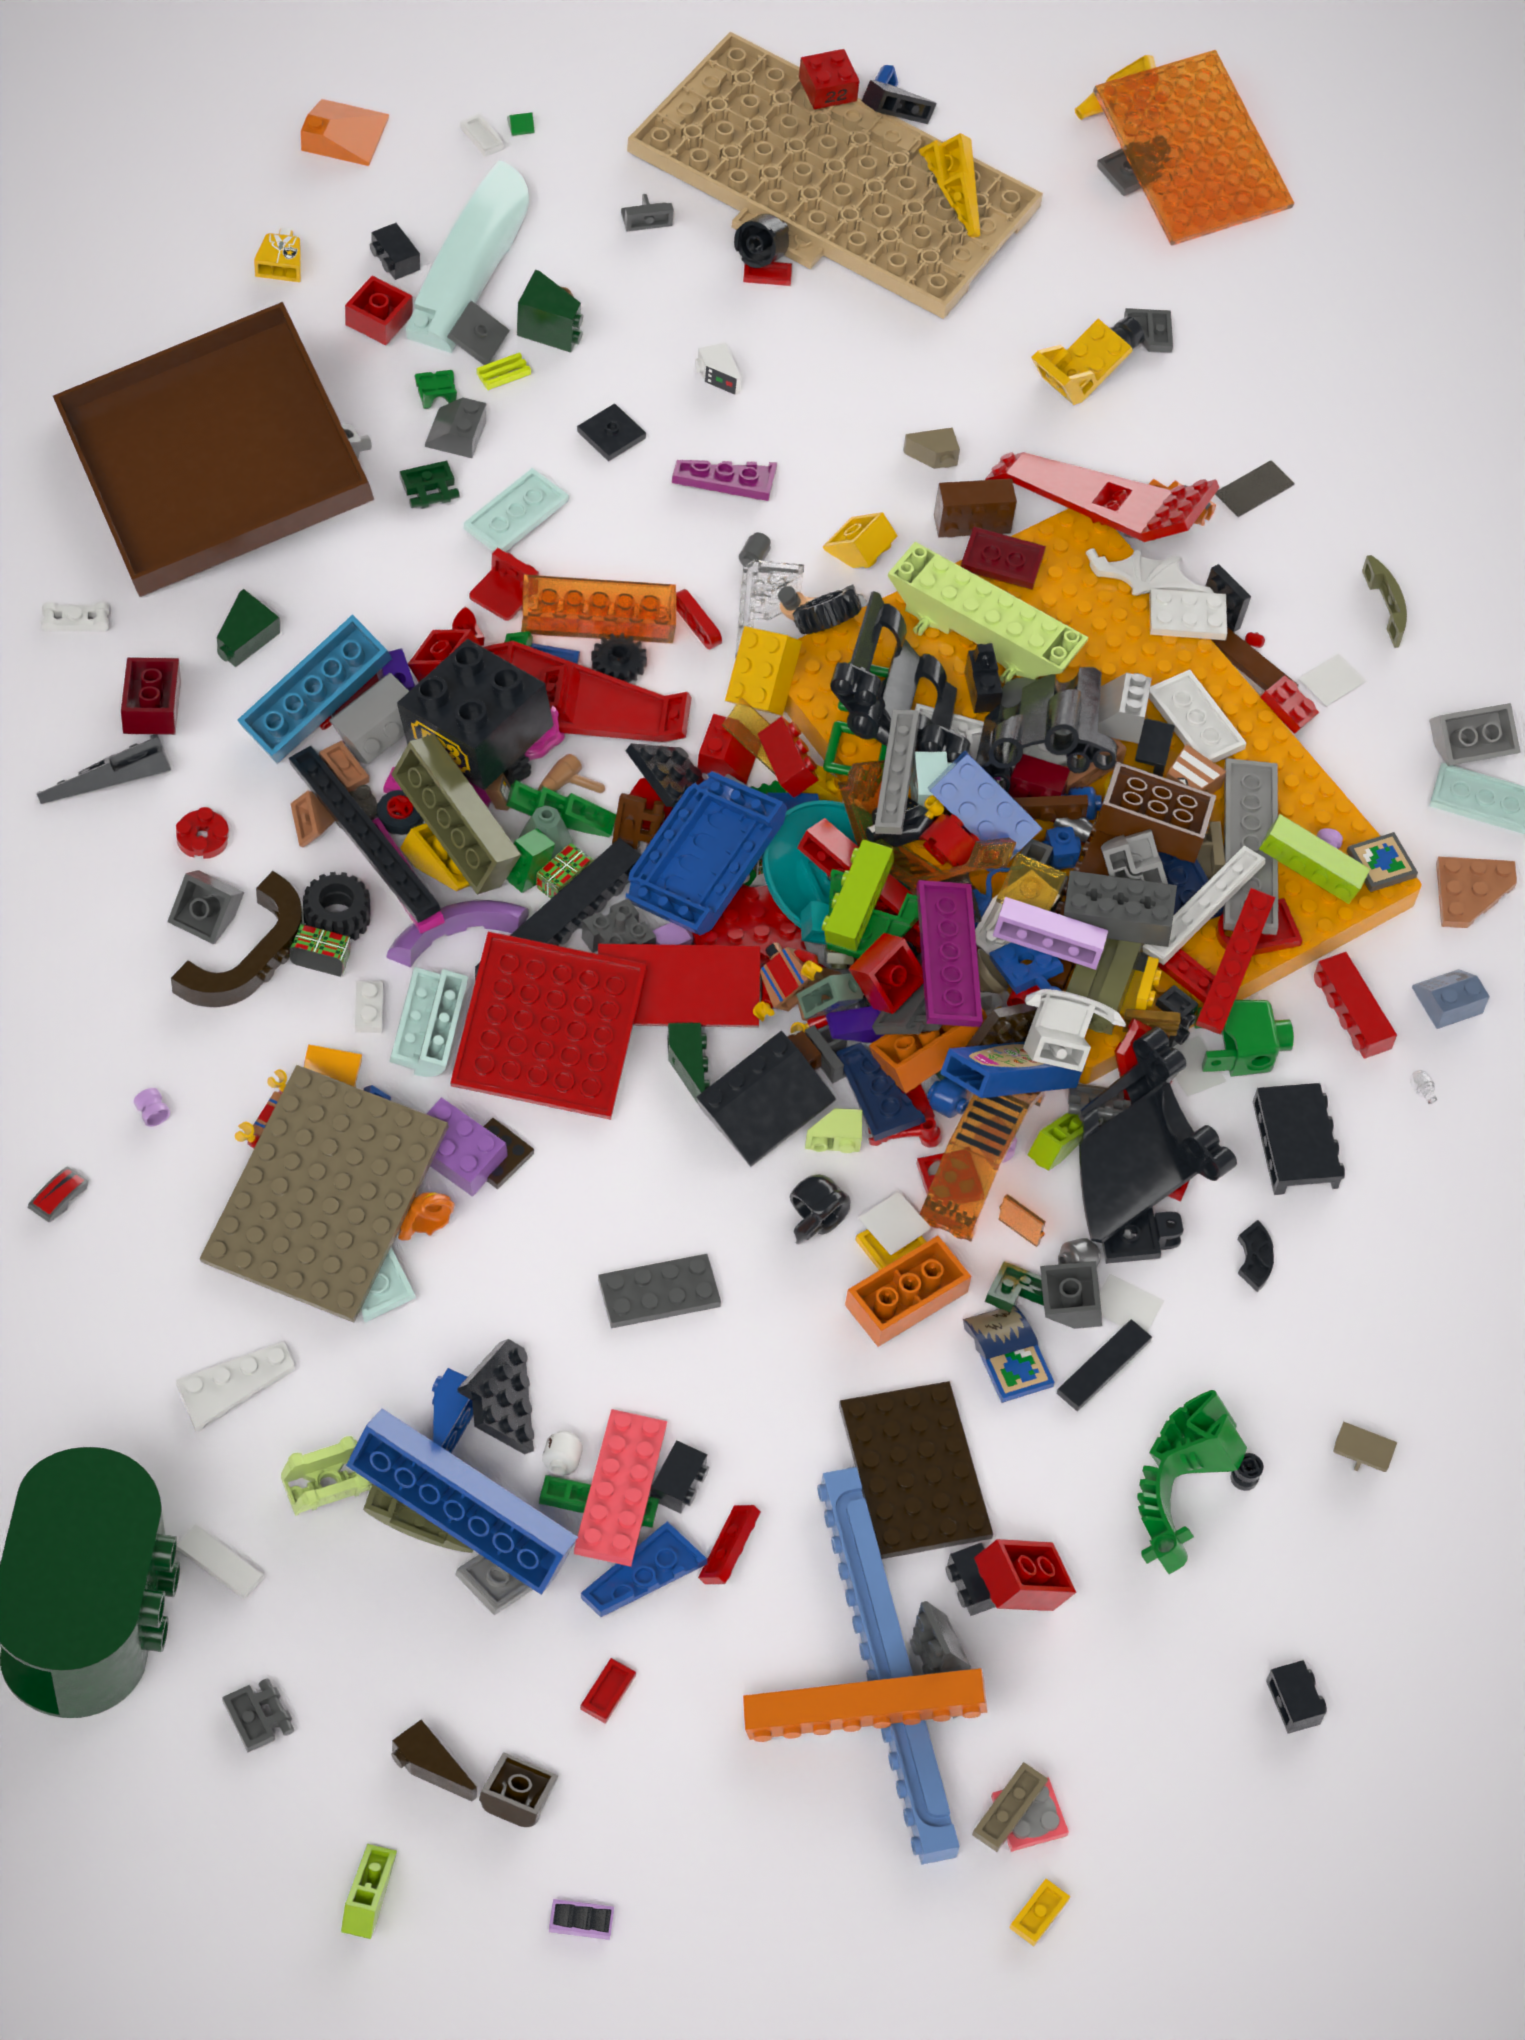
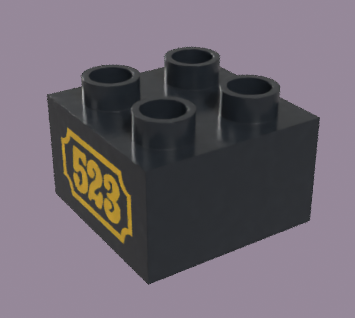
(478, 711)

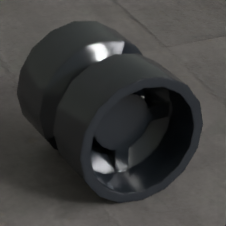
(1129, 331)

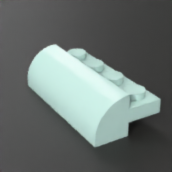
(428, 1021)

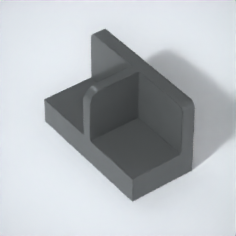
(647, 215)
(827, 1047)

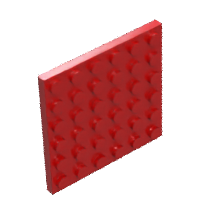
(549, 1025)

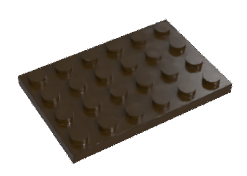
(915, 1469)

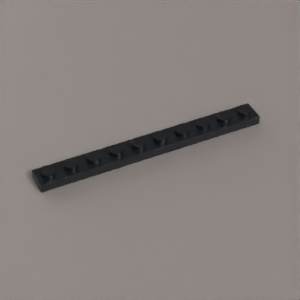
(364, 834)

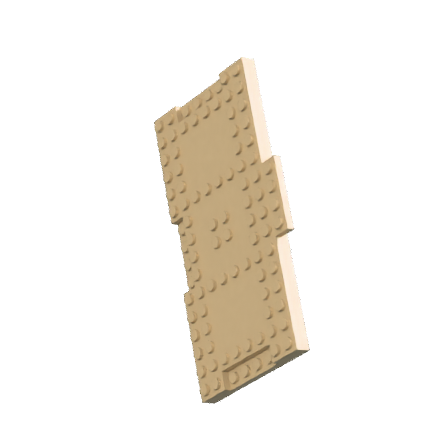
(833, 174)

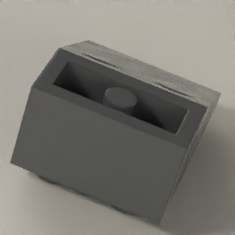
(937, 1642)

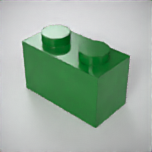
(535, 854)

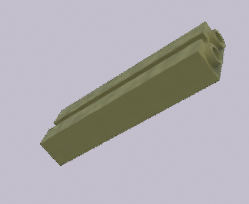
(1109, 981)

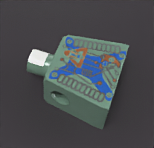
(840, 989)

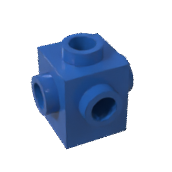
(1065, 847)

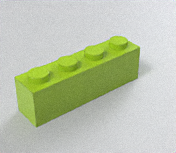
(1314, 859)
(858, 895)

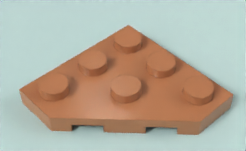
(1471, 887)

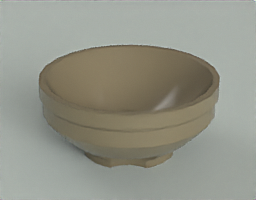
(989, 976)

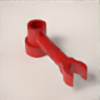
(928, 1133)

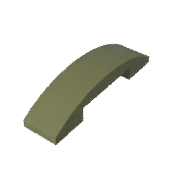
(1380, 578)
(405, 1520)

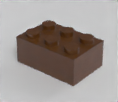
(974, 504)

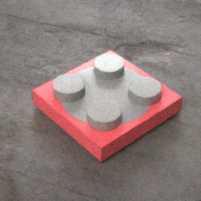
(1040, 1823)

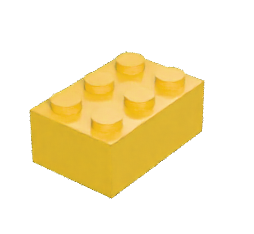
(763, 670)

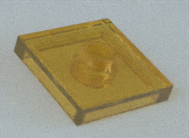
(1031, 883)

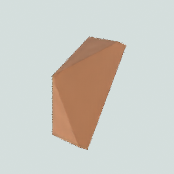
(309, 818)

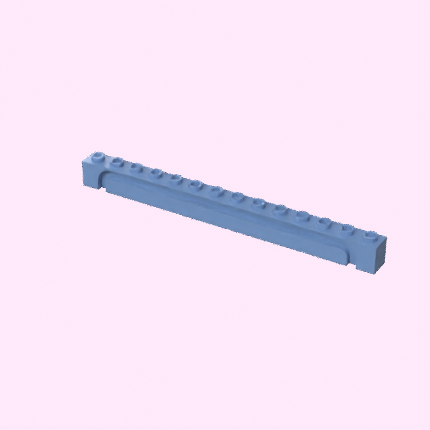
(887, 1658)

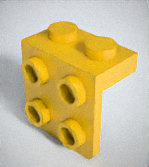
(1140, 989)

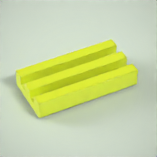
(501, 369)

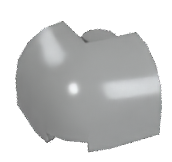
(1134, 858)

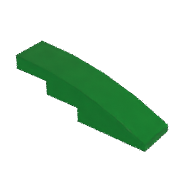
(575, 811)

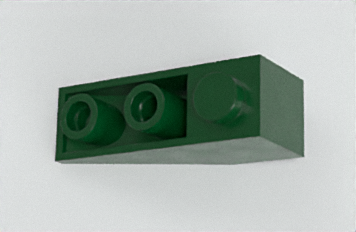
(686, 1056)

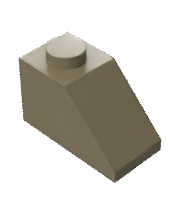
(933, 447)

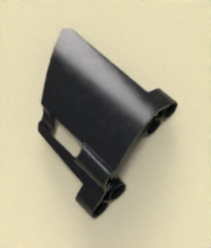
(1145, 1147)

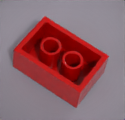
(1024, 1575)

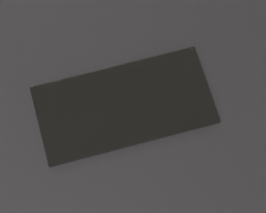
(1254, 488)

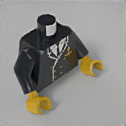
(916, 821)

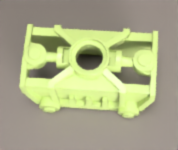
(317, 1466)

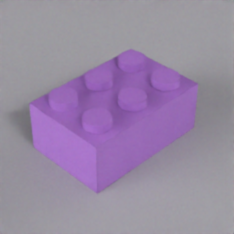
(467, 1150)

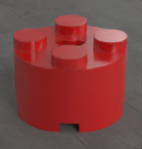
(948, 841)

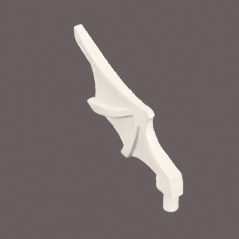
(1144, 573)

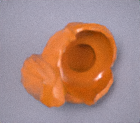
(426, 1215)

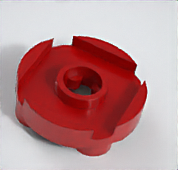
(202, 820)

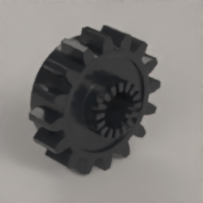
(619, 657)

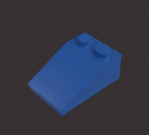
(451, 1410)

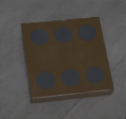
(517, 1151)

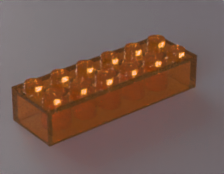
(598, 608)

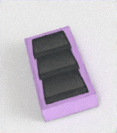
(581, 1919)

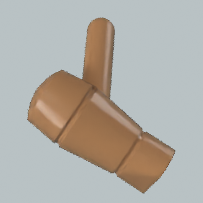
(567, 771)

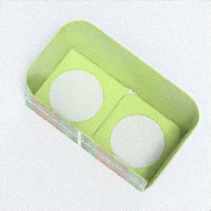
(562, 870)

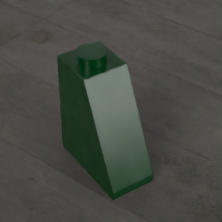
(246, 629)

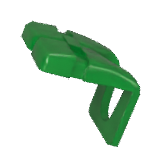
(435, 385)

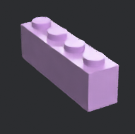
(1050, 933)

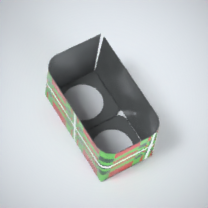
(320, 950)

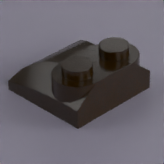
(517, 1791)

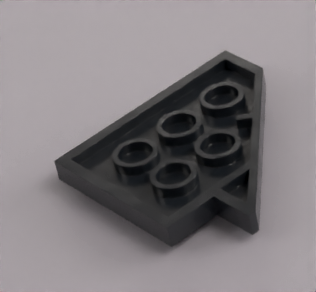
(502, 1396)

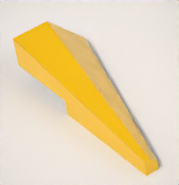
(955, 175)

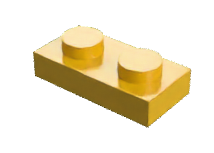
(1039, 1912)

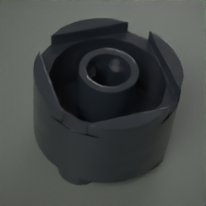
(762, 240)

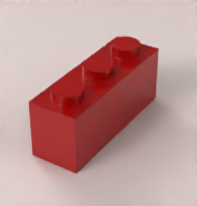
(788, 756)

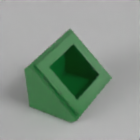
(521, 123)

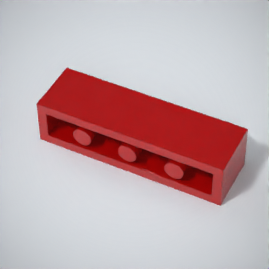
(1354, 1005)

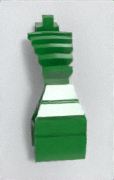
(1193, 1440)

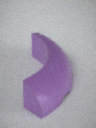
(457, 918)

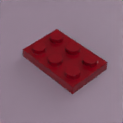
(1003, 558)

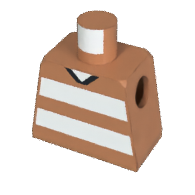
(1196, 771)

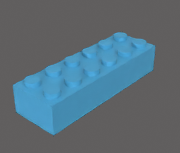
(314, 689)

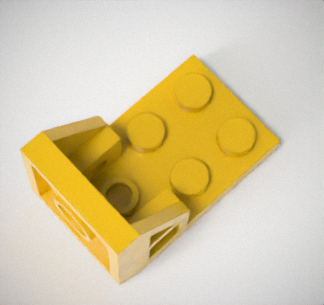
(1084, 364)

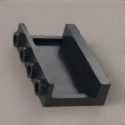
(1297, 1136)

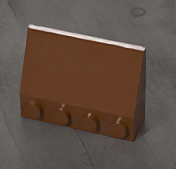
(1148, 801)

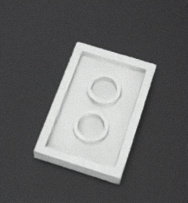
(1188, 614)

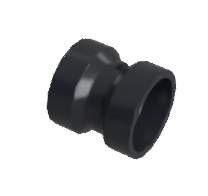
(1244, 1478)

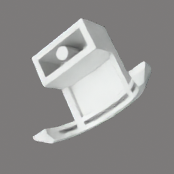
(1061, 1026)

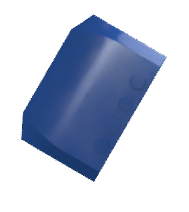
(704, 852)

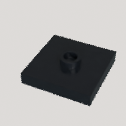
(611, 432)

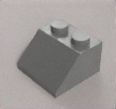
(458, 427)
(205, 906)
(1072, 1294)

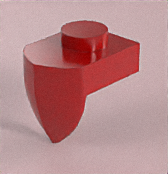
(466, 620)

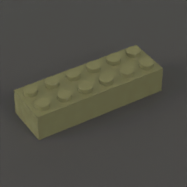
(455, 814)

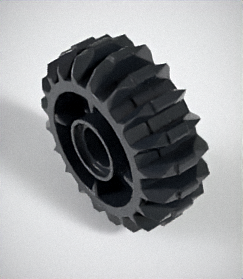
(827, 611)

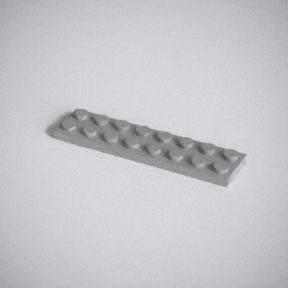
(1248, 815)

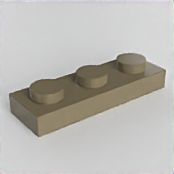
(1010, 1807)

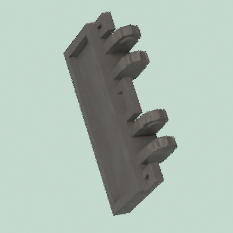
(909, 1017)

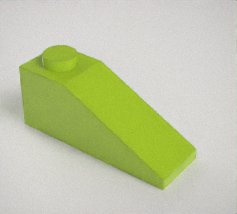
(1056, 1141)
(368, 1891)

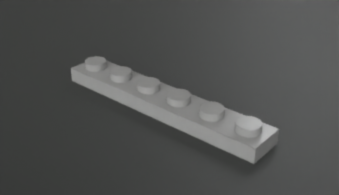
(897, 772)

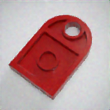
(1286, 937)

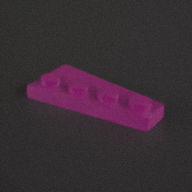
(724, 477)

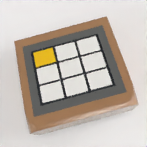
(499, 792)

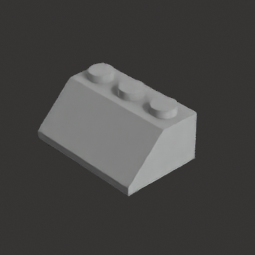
(1124, 707)
(372, 720)
(1475, 734)

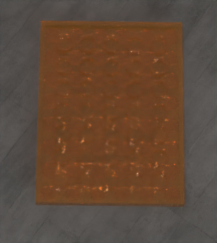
(1193, 147)

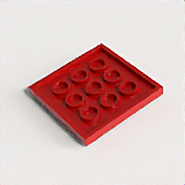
(753, 921)

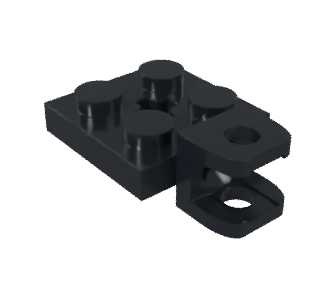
(1151, 1237)

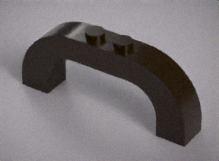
(237, 984)

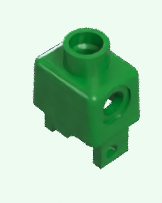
(1249, 1039)

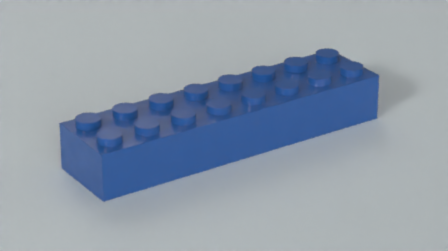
(461, 1501)

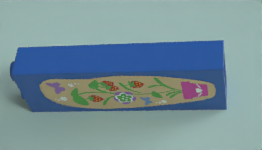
(1004, 1071)

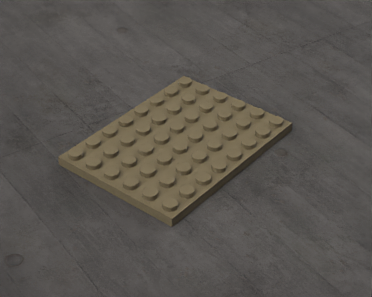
(324, 1193)

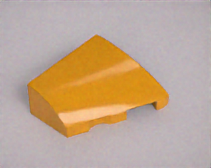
(334, 1063)

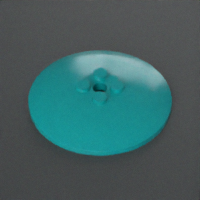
(787, 871)

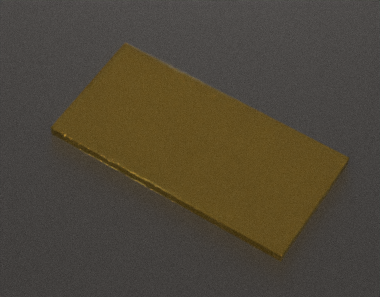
(744, 725)

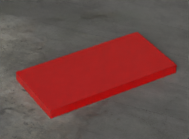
(695, 983)

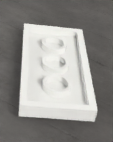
(1196, 717)

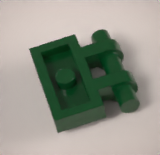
(428, 478)

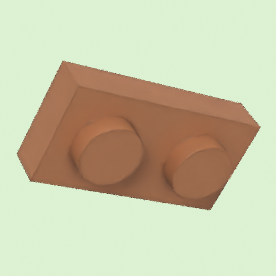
(344, 766)

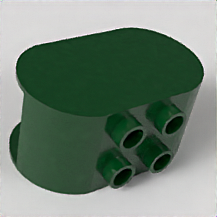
(84, 1582)

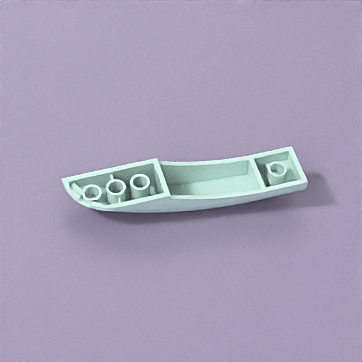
(469, 256)

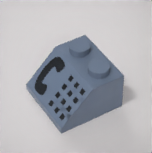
(1452, 997)

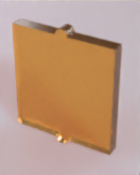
(1021, 1220)

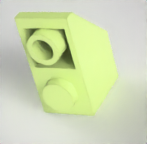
(836, 1132)

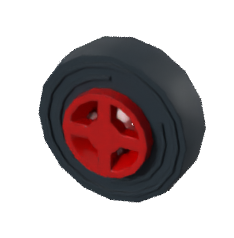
(398, 802)

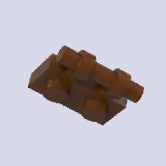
(630, 818)

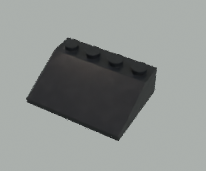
(765, 1098)

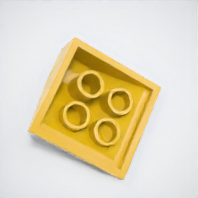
(431, 858)

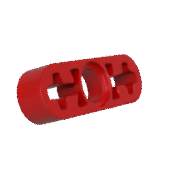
(697, 619)

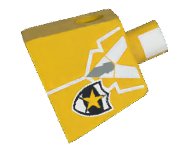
(279, 257)

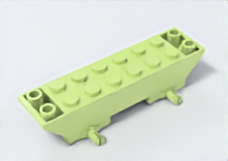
(957, 600)

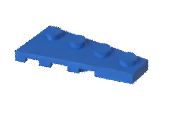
(656, 1562)

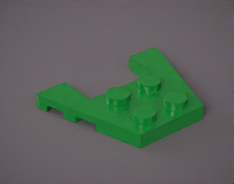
(879, 922)

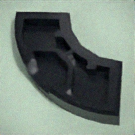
(1258, 1255)

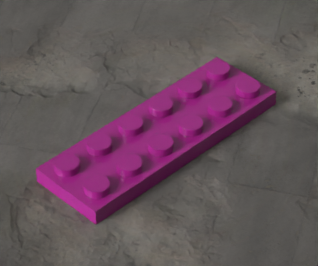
(949, 953)

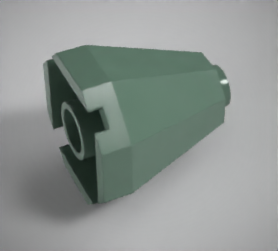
(552, 825)

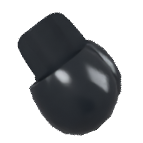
(820, 1205)

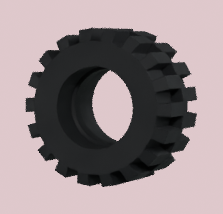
(337, 890)

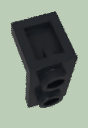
(1177, 1001)

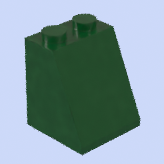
(549, 314)

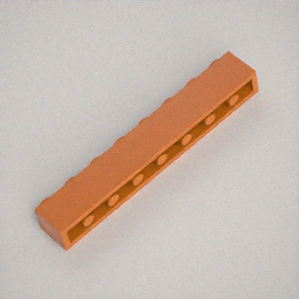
(865, 1704)

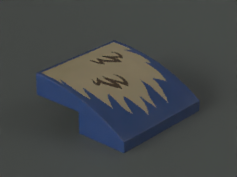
(1000, 1332)

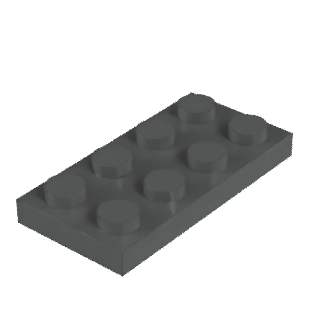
(659, 1290)

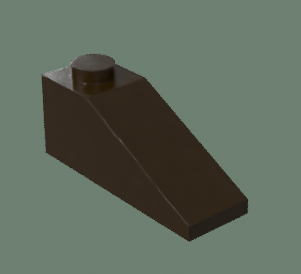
(429, 1760)

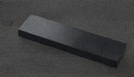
(1104, 1365)

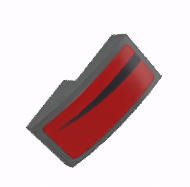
(56, 1194)

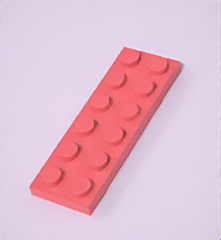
(620, 1488)

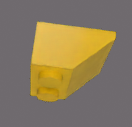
(861, 540)

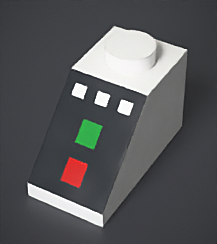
(718, 367)

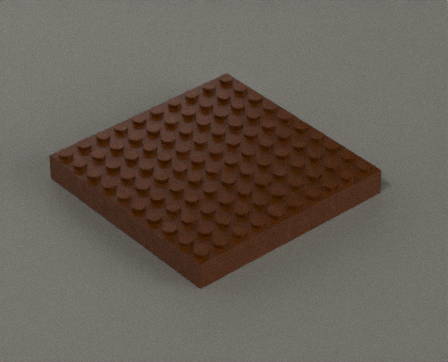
(212, 448)

